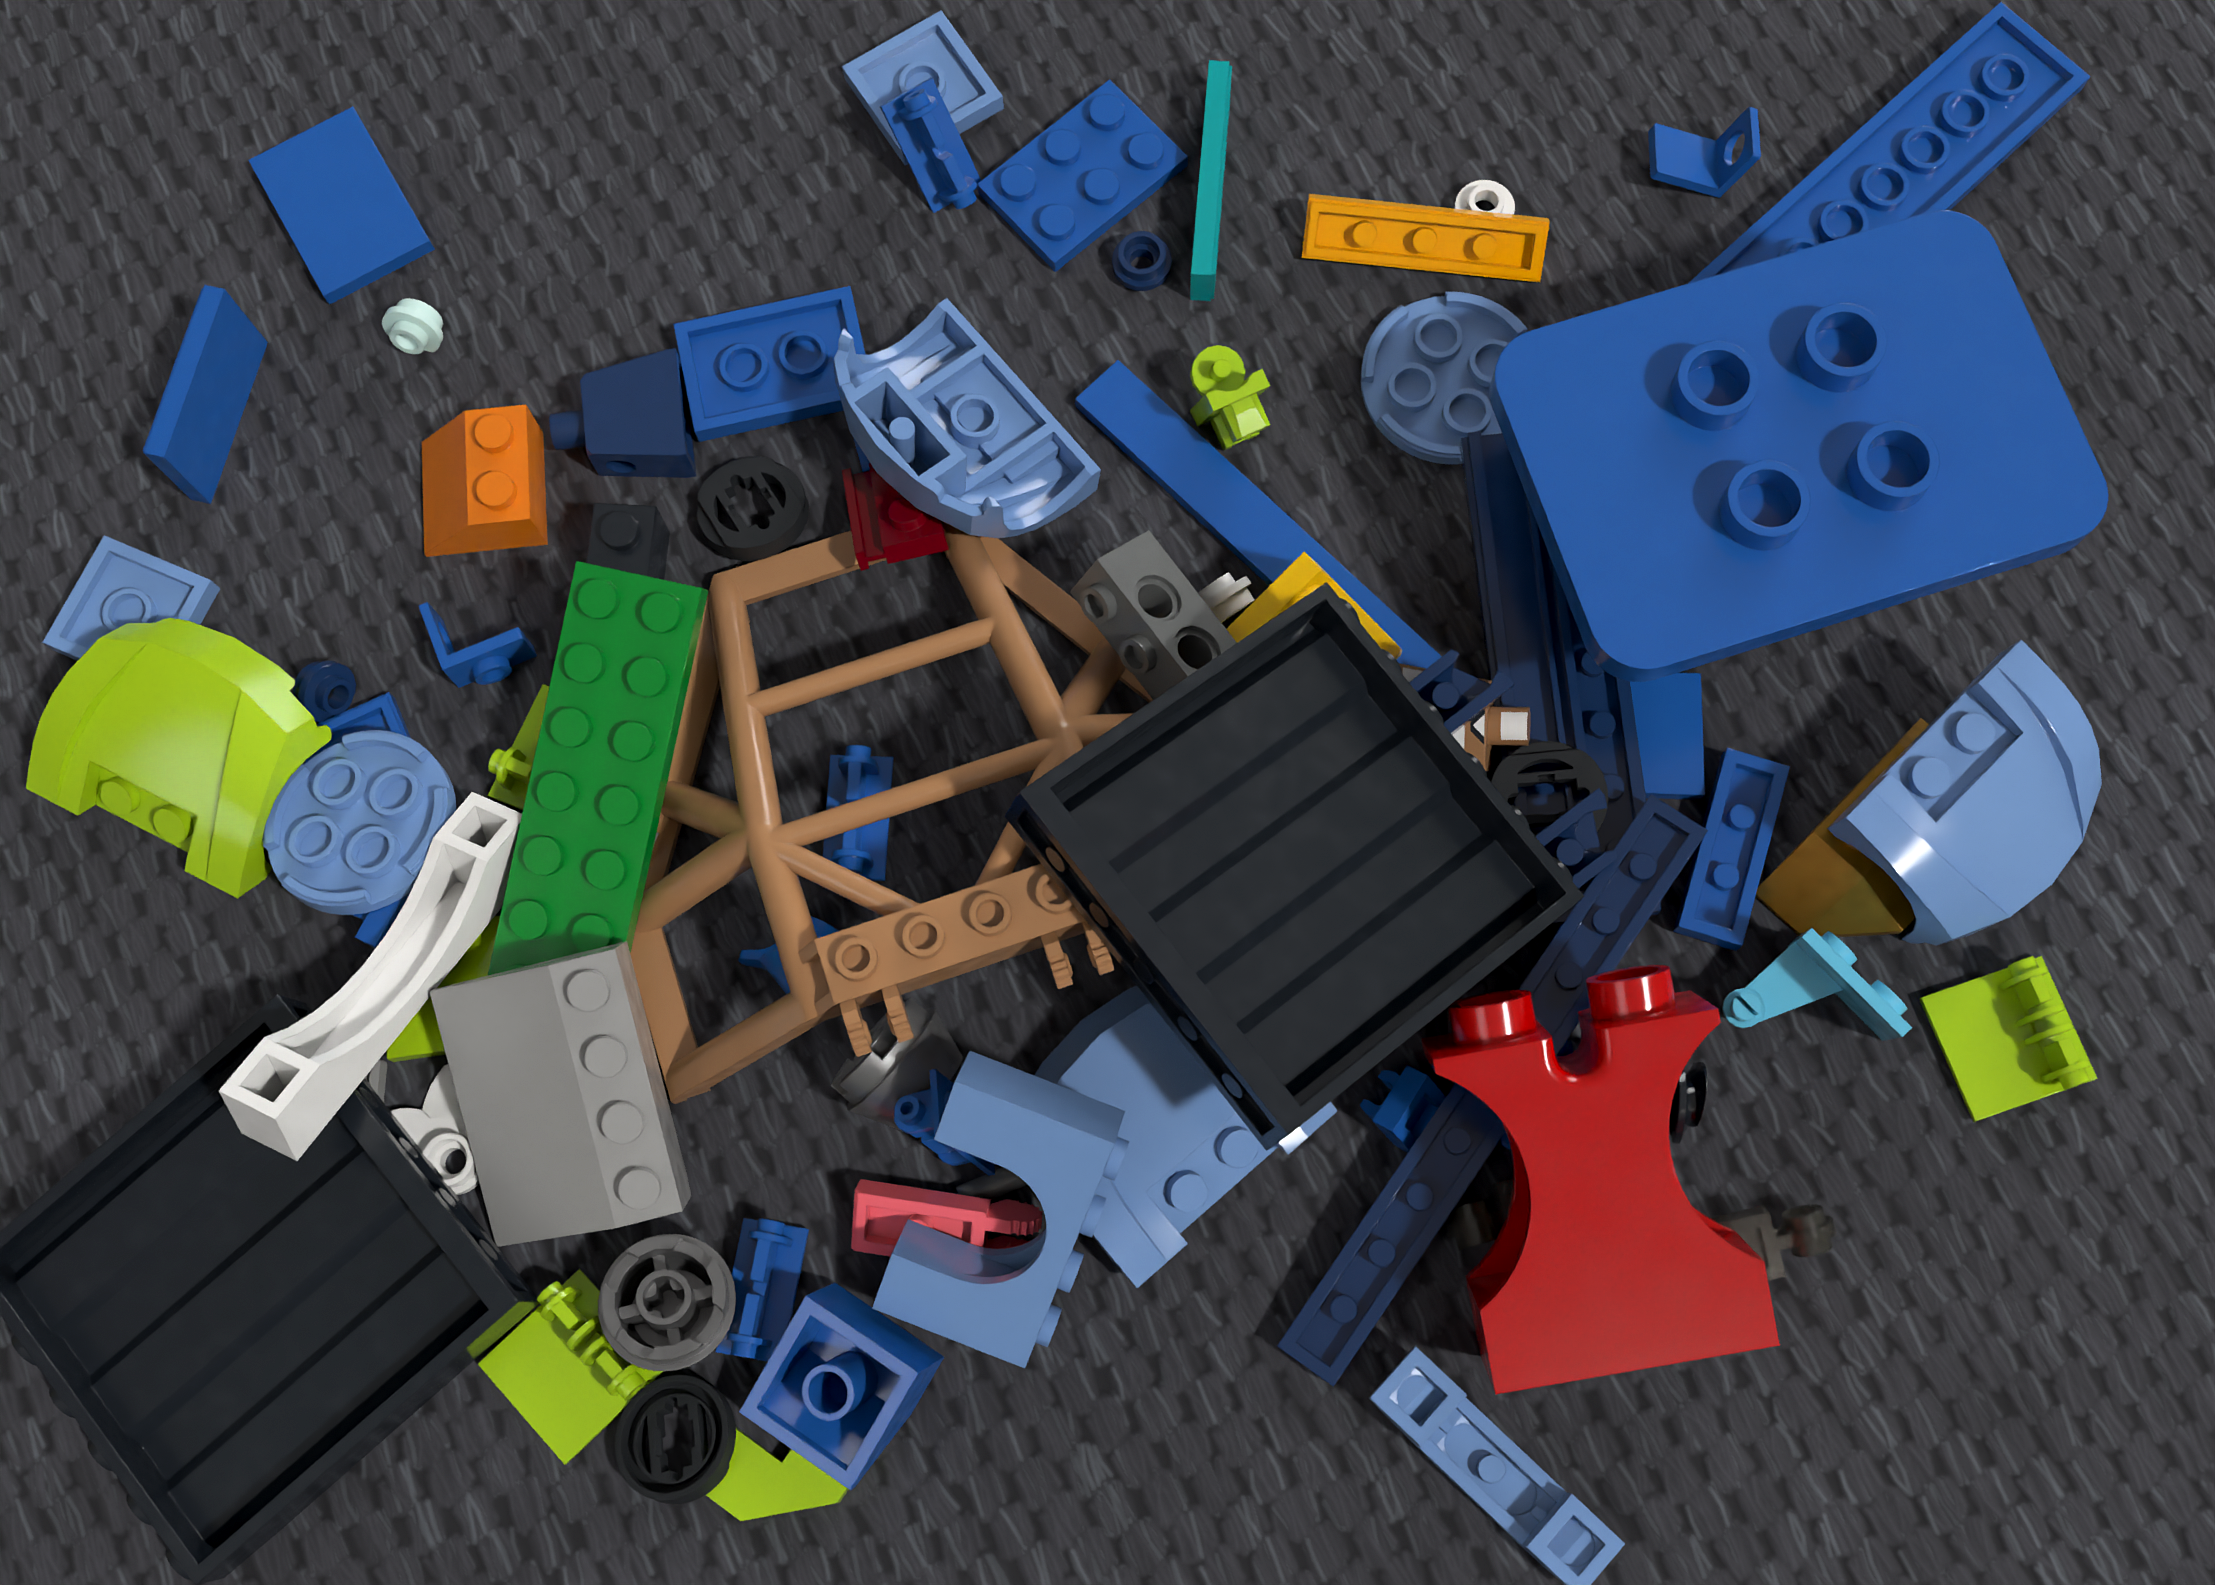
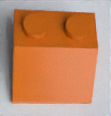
(484, 483)

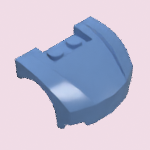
(960, 430)
(1982, 800)
(1179, 1127)

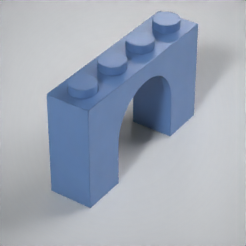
(1061, 1150)

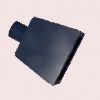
(632, 419)

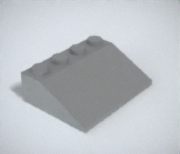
(562, 1097)

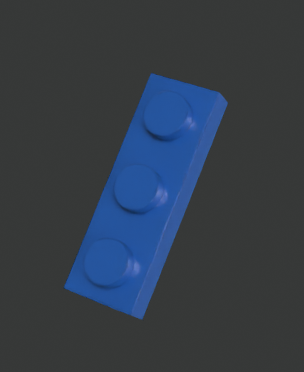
(1733, 851)

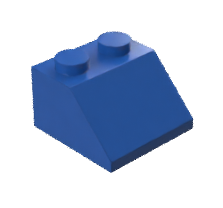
(840, 1383)

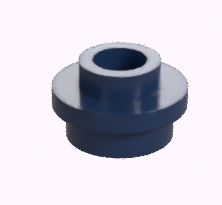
(1141, 245)
(325, 689)

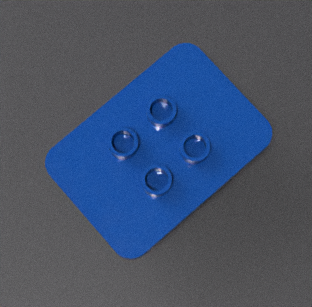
(1794, 444)

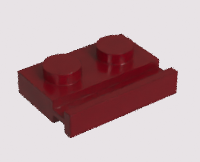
(888, 523)

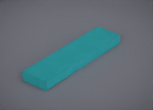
(1211, 181)

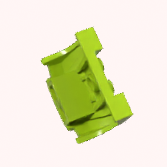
(178, 740)

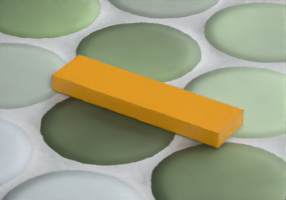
(1425, 238)

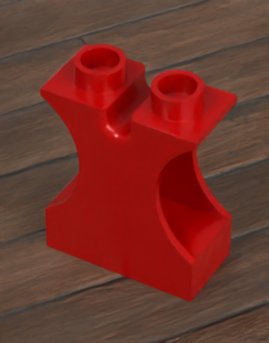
(1599, 1242)

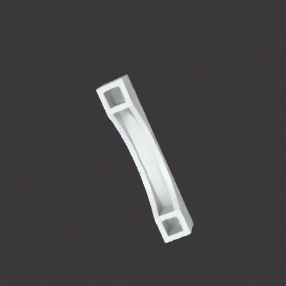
(310, 1069)

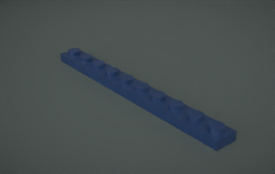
(1464, 1126)

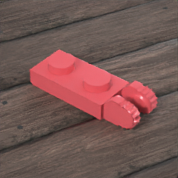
(885, 1207)

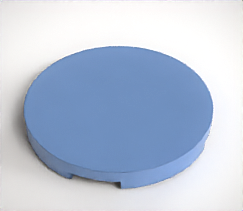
(1433, 372)
(358, 822)

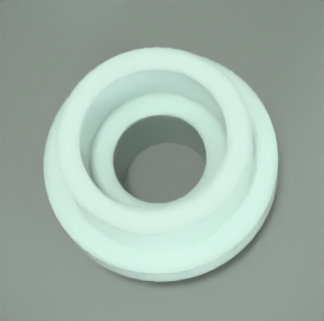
(413, 326)

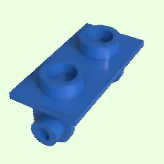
(932, 146)
(850, 779)
(921, 1114)
(765, 1286)

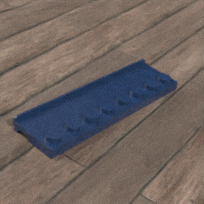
(1538, 644)

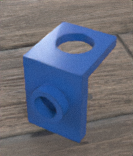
(1703, 162)
(481, 662)

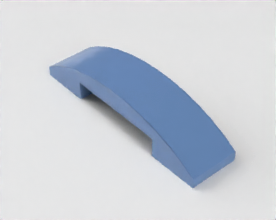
(1495, 1471)

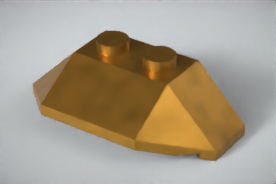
(1834, 884)

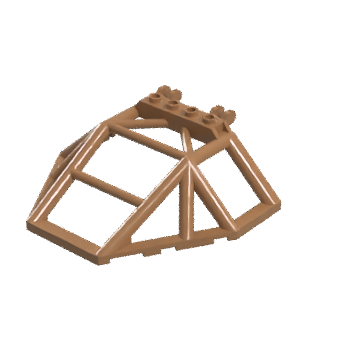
(912, 940)

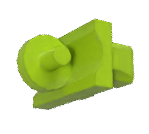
(1228, 399)

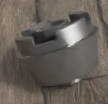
(897, 1069)
(666, 1302)

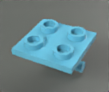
(1810, 971)

